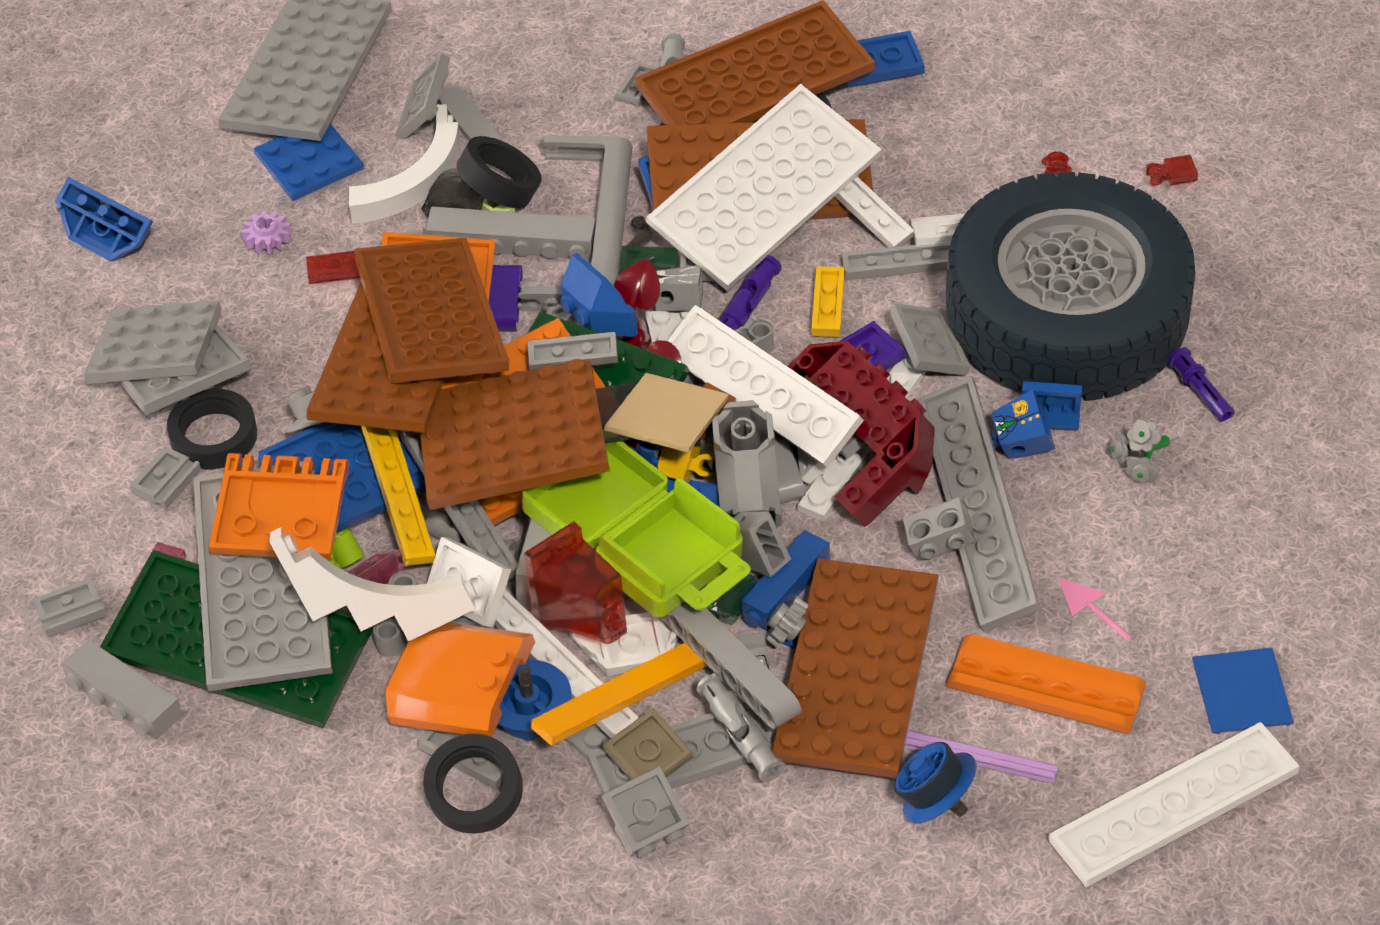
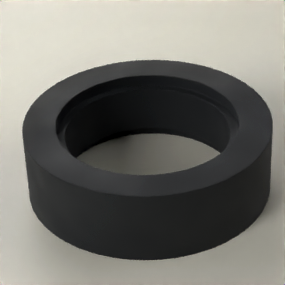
(491, 185)
(212, 402)
(457, 750)

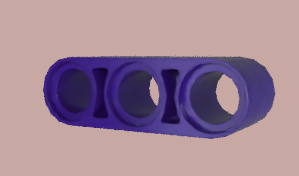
(504, 296)

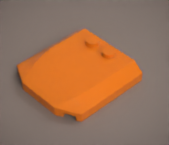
(456, 678)

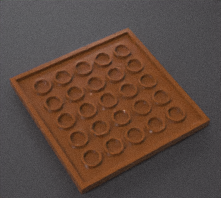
(513, 434)

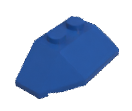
(100, 221)
(595, 300)

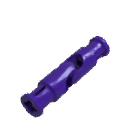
(756, 284)

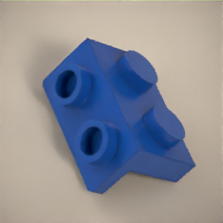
(1060, 403)

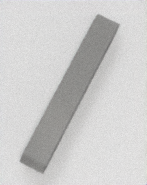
(735, 664)

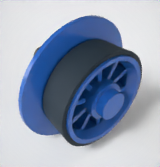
(935, 782)

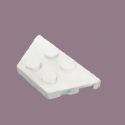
(645, 640)

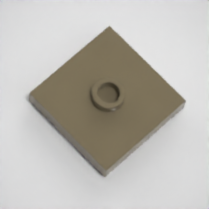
(647, 745)

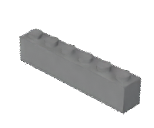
(517, 232)

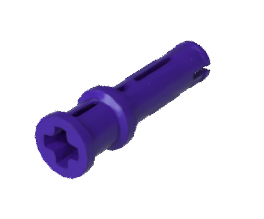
(1194, 376)

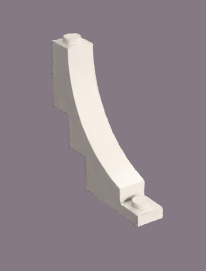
(328, 588)

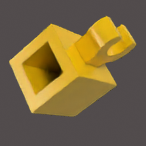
(683, 464)

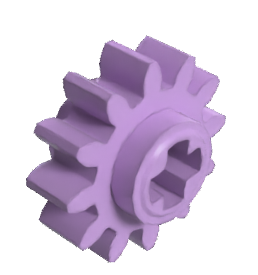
(266, 232)

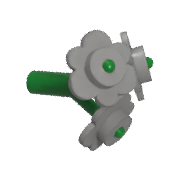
(1143, 437)

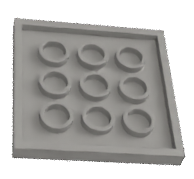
(153, 342)
(220, 363)

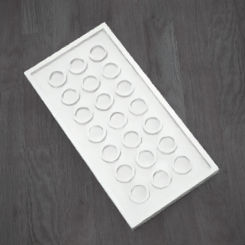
(763, 186)

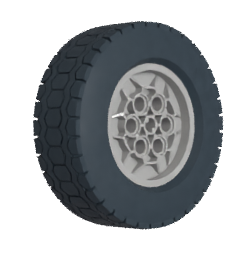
(1070, 284)

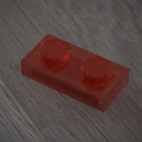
(332, 267)

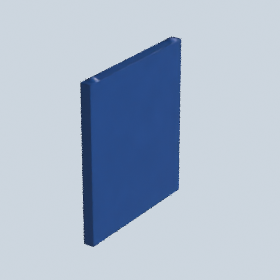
(1242, 690)

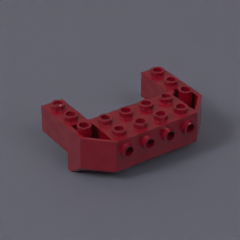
(890, 425)

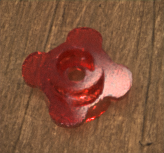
(1056, 162)

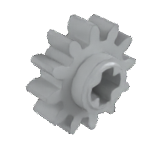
(786, 621)

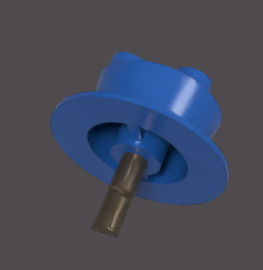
(531, 693)

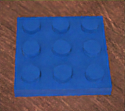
(306, 164)

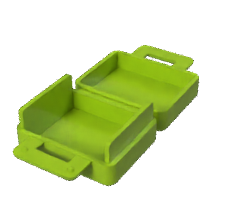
(653, 538)

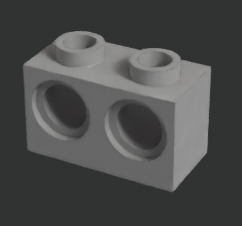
(939, 529)

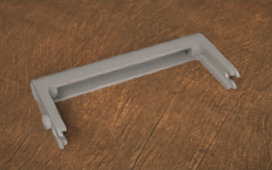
(616, 159)

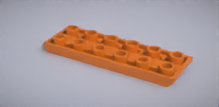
(1047, 683)

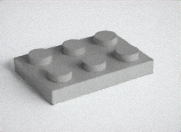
(423, 97)
(929, 339)

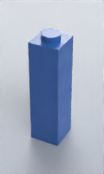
(786, 582)

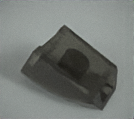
(451, 192)

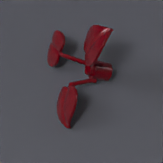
(641, 289)

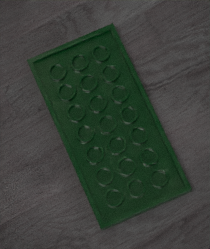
(164, 634)

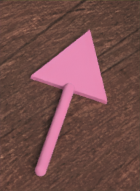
(1080, 596)

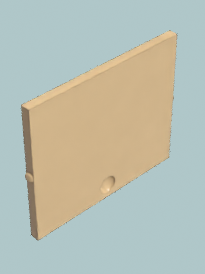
(666, 412)

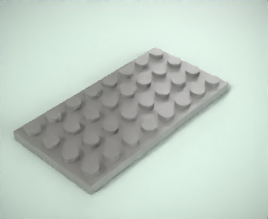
(305, 67)
(252, 612)

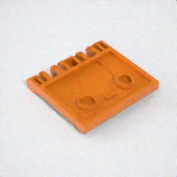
(263, 501)

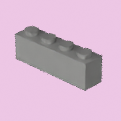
(121, 690)

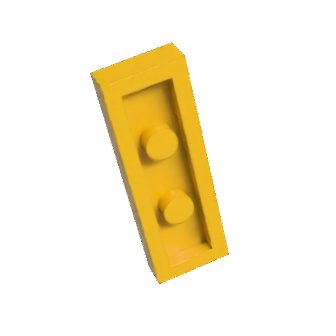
(828, 301)

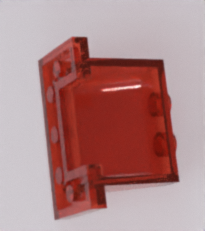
(575, 587)

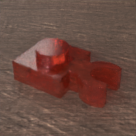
(1175, 169)

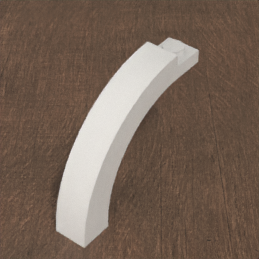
(412, 185)

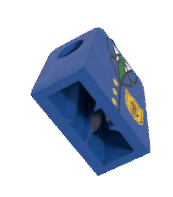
(1022, 427)

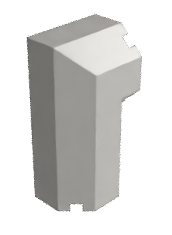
(746, 460)

